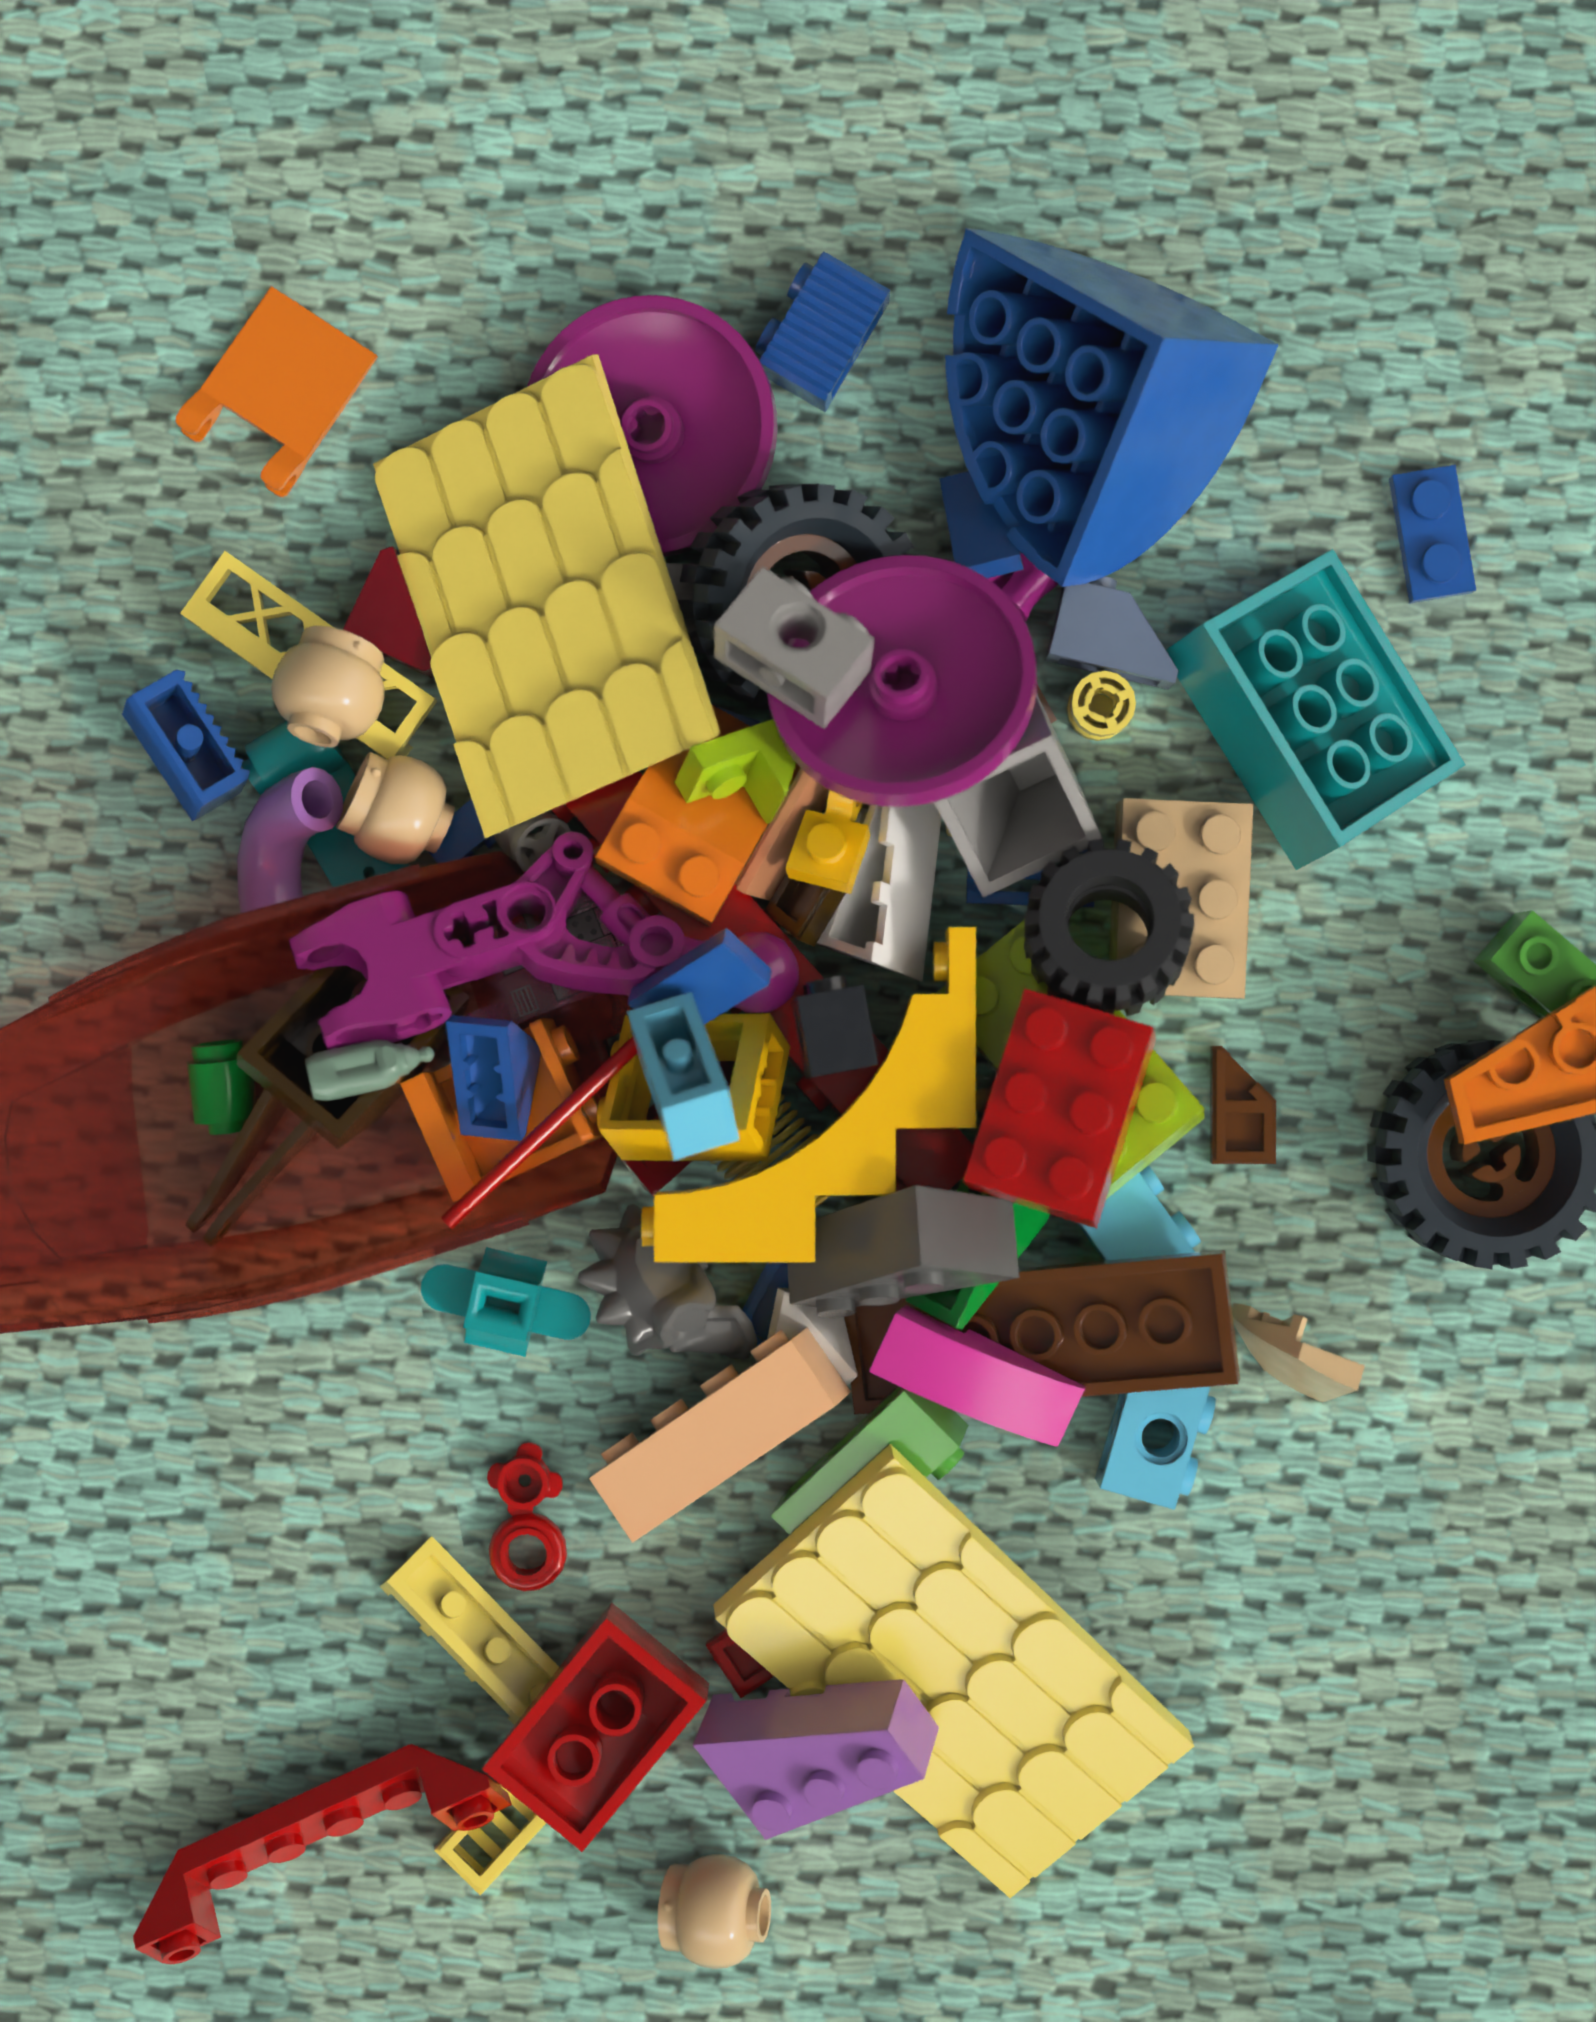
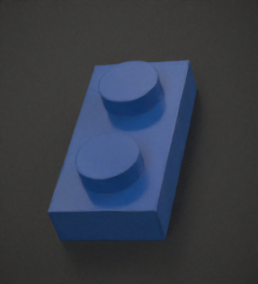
(1432, 534)

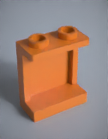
(468, 1159)

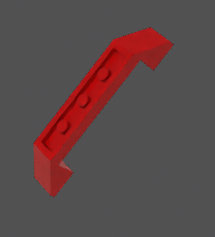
(183, 1910)

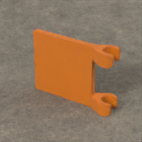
(286, 379)

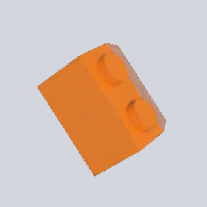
(680, 848)

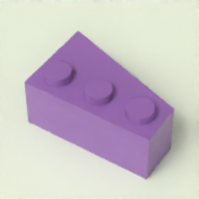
(816, 1753)

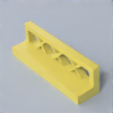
(260, 653)

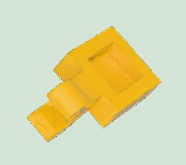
(830, 845)

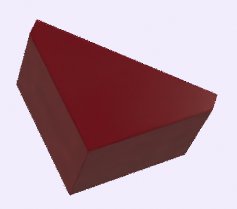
(388, 616)

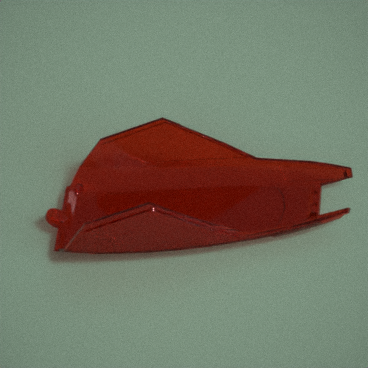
(112, 1165)

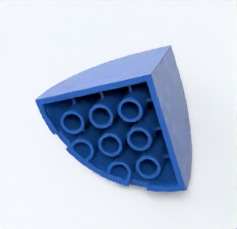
(1089, 399)

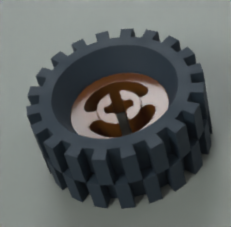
(764, 528)
(1527, 1209)

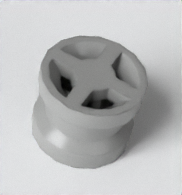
(529, 847)

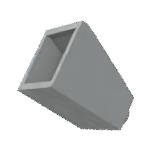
(1021, 811)

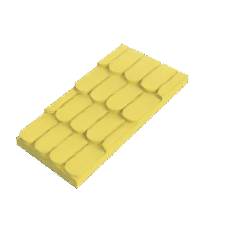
(544, 598)
(1029, 1708)

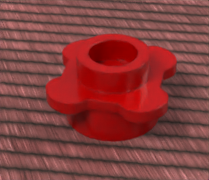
(506, 1479)

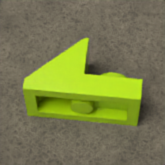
(742, 758)

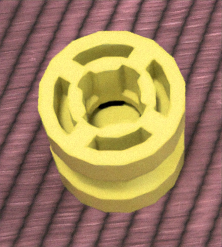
(1091, 712)

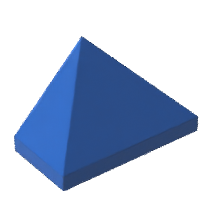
(492, 1076)

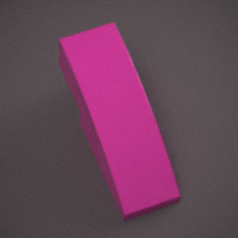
(976, 1377)

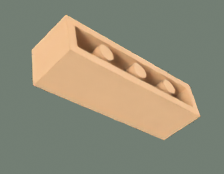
(720, 1433)

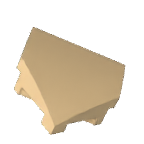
(1302, 1367)

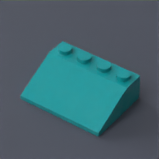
(1314, 709)

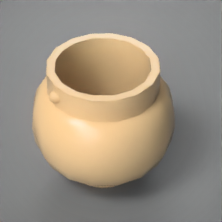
(329, 686)
(396, 808)
(713, 1911)

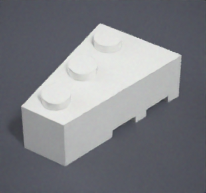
(892, 895)

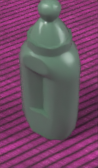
(361, 1068)

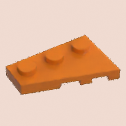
(1530, 1078)

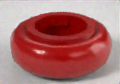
(544, 1530)

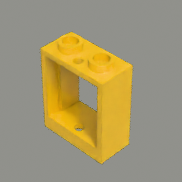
(754, 1093)

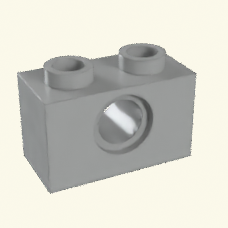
(809, 678)

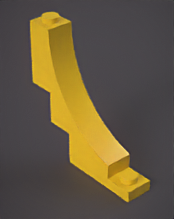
(920, 1084)

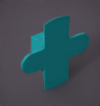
(505, 1302)

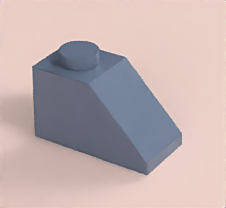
(1107, 631)

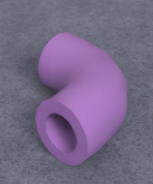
(278, 833)

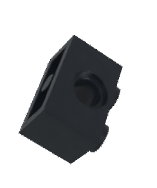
(833, 1028)

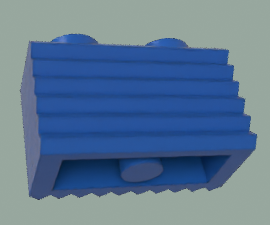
(822, 330)
(185, 744)

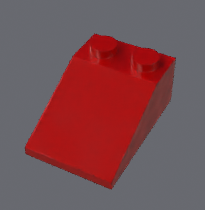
(597, 1727)

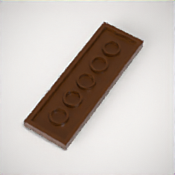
(1096, 1322)

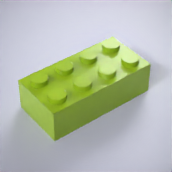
(1164, 1104)

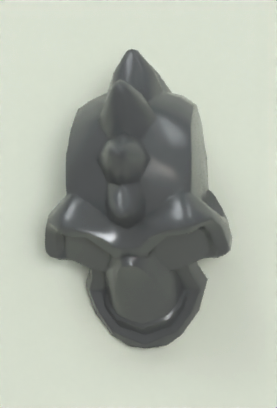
(661, 1301)

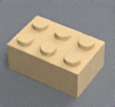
(1213, 858)

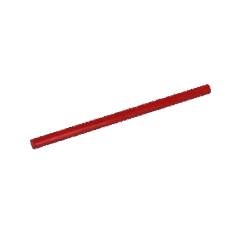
(540, 1134)

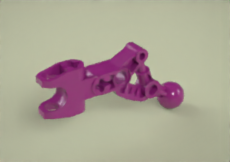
(418, 957)

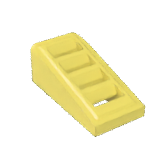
(468, 1868)

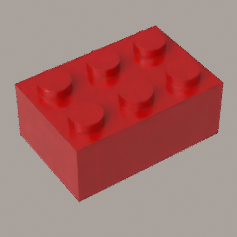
(1060, 1108)

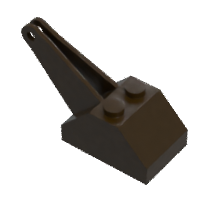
(277, 1063)

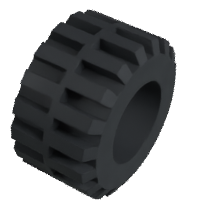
(1119, 878)

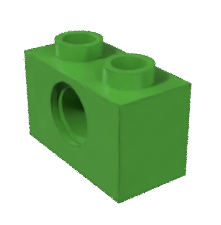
(1536, 963)

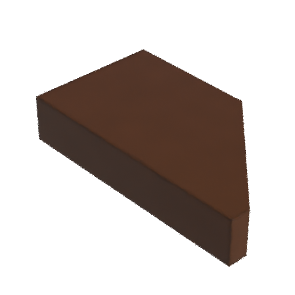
(1239, 1114)

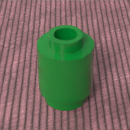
(219, 1088)

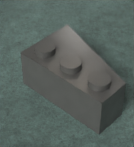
(904, 1249)

